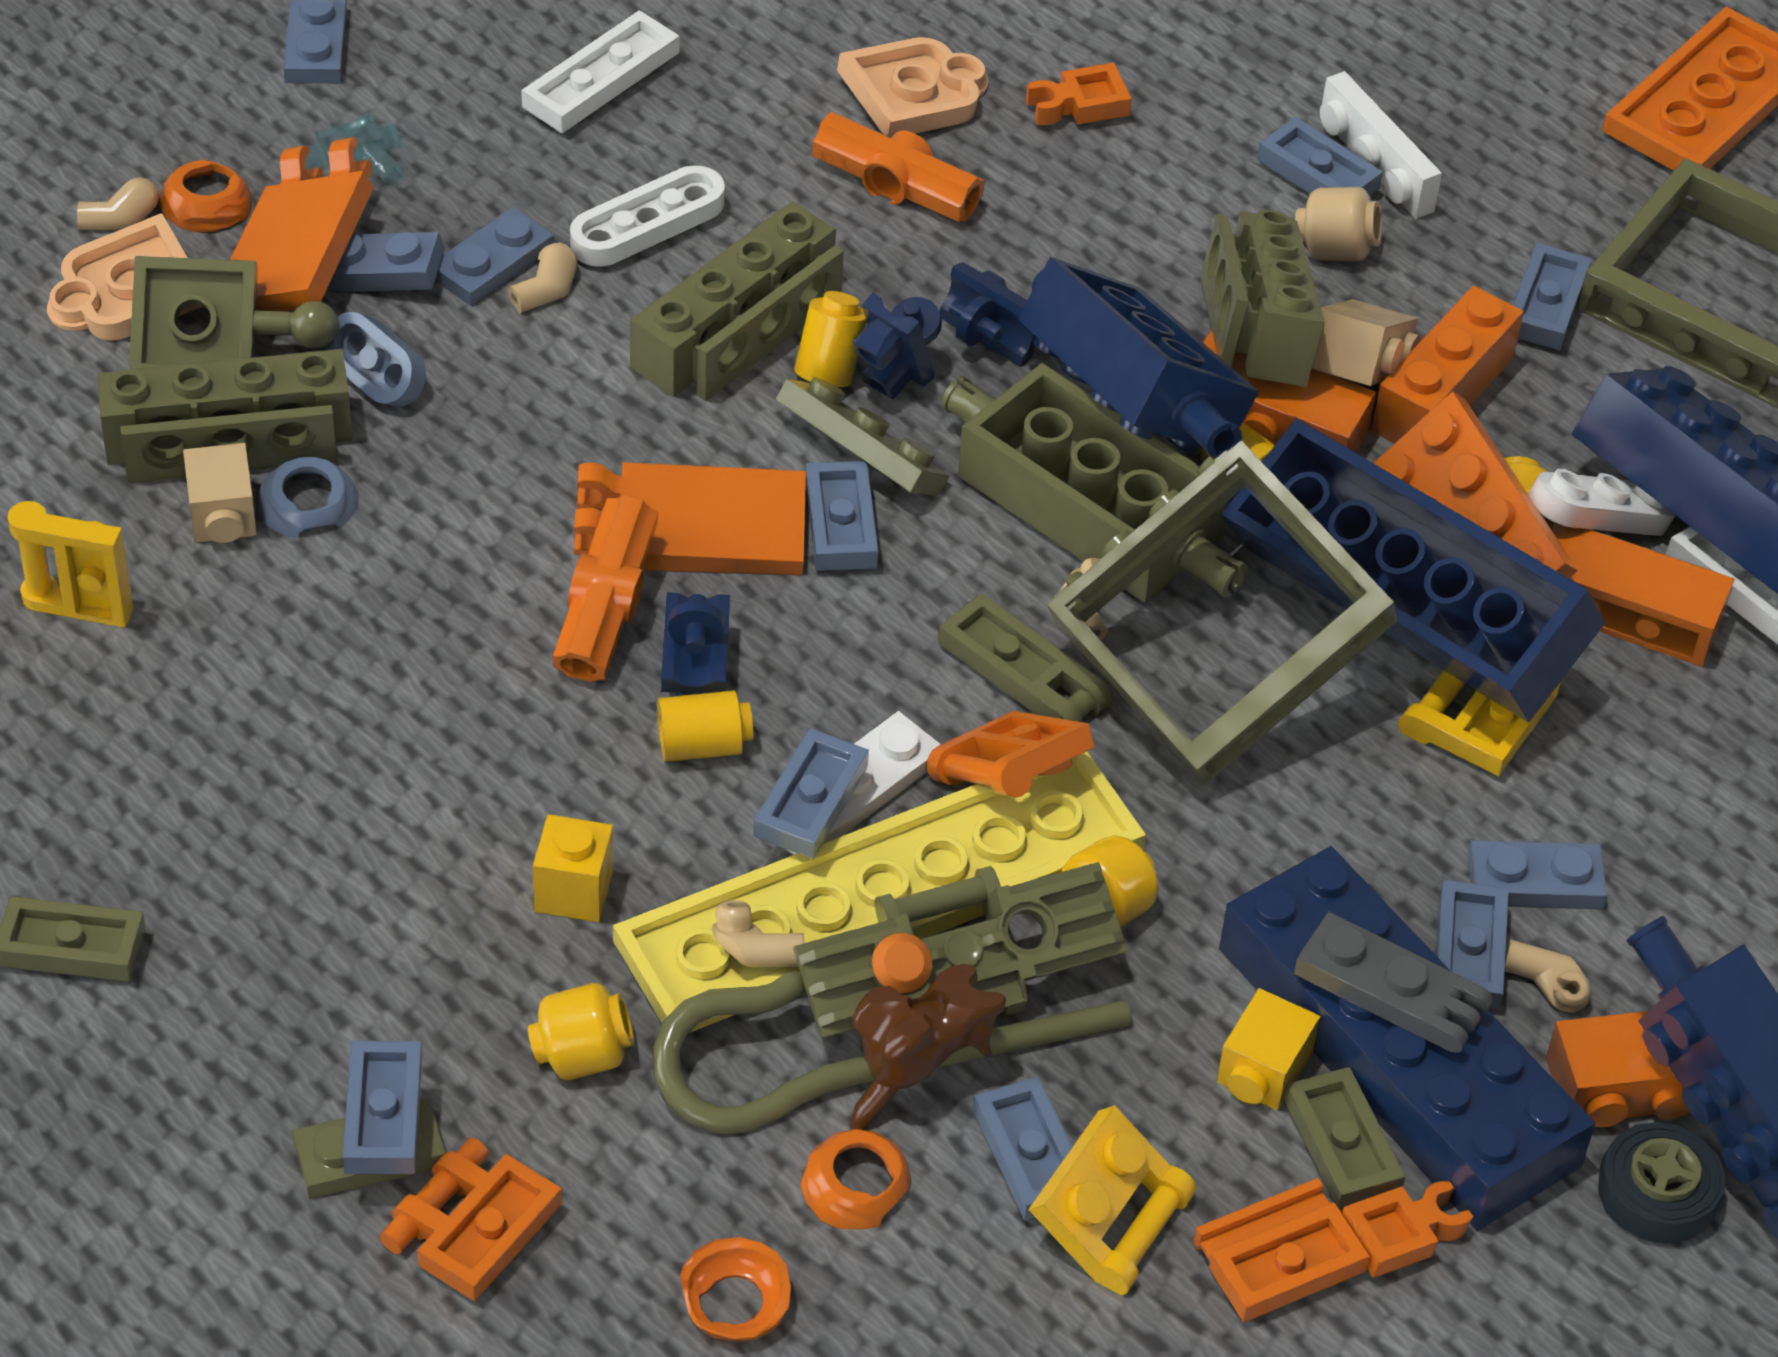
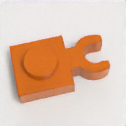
(1085, 92)
(1404, 1231)

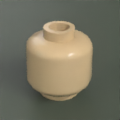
(1340, 224)

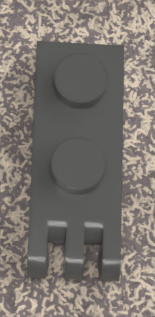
(1392, 982)

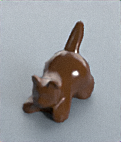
(912, 1037)

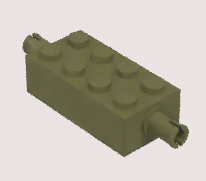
(1081, 475)

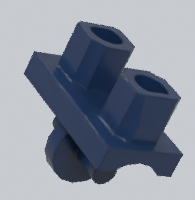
(987, 313)
(897, 343)
(695, 644)

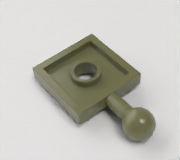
(230, 294)

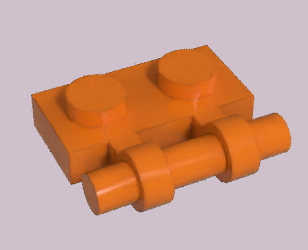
(485, 1229)

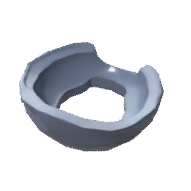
(283, 515)

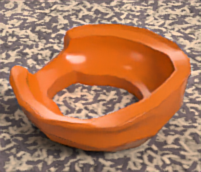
(205, 212)
(837, 1203)
(744, 1260)

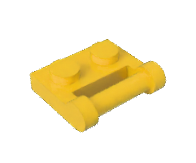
(88, 565)
(1480, 733)
(1094, 1188)

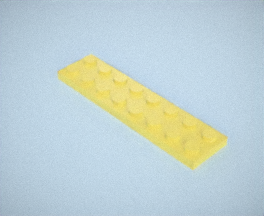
(835, 892)

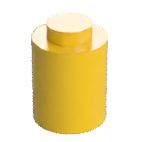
(827, 339)
(703, 725)

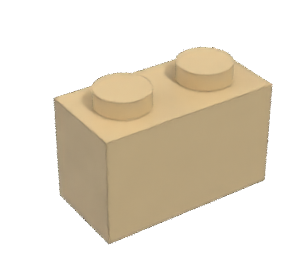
(1364, 341)

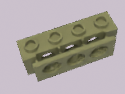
(1262, 296)
(709, 301)
(271, 403)

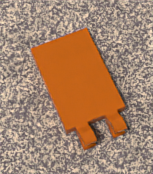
(304, 225)
(705, 515)

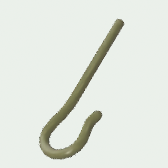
(831, 1076)

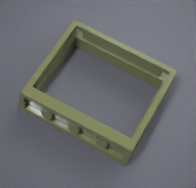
(1669, 321)
(1291, 683)

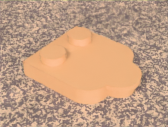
(914, 84)
(101, 278)

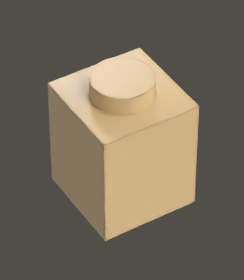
(219, 493)

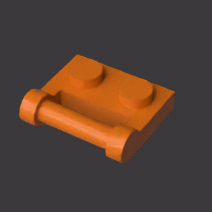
(1010, 752)

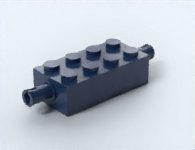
(1137, 359)
(1722, 1045)

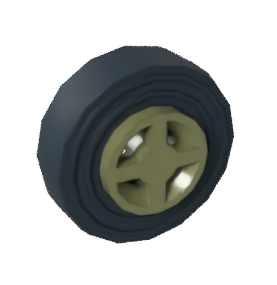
(1665, 1157)

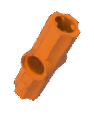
(898, 167)
(605, 588)

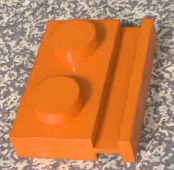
(1281, 1250)

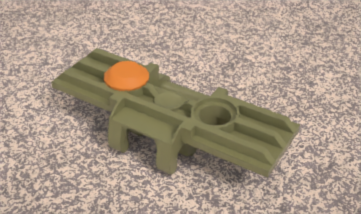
(1069, 906)

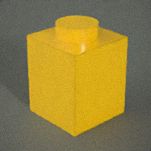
(573, 868)
(1267, 1049)

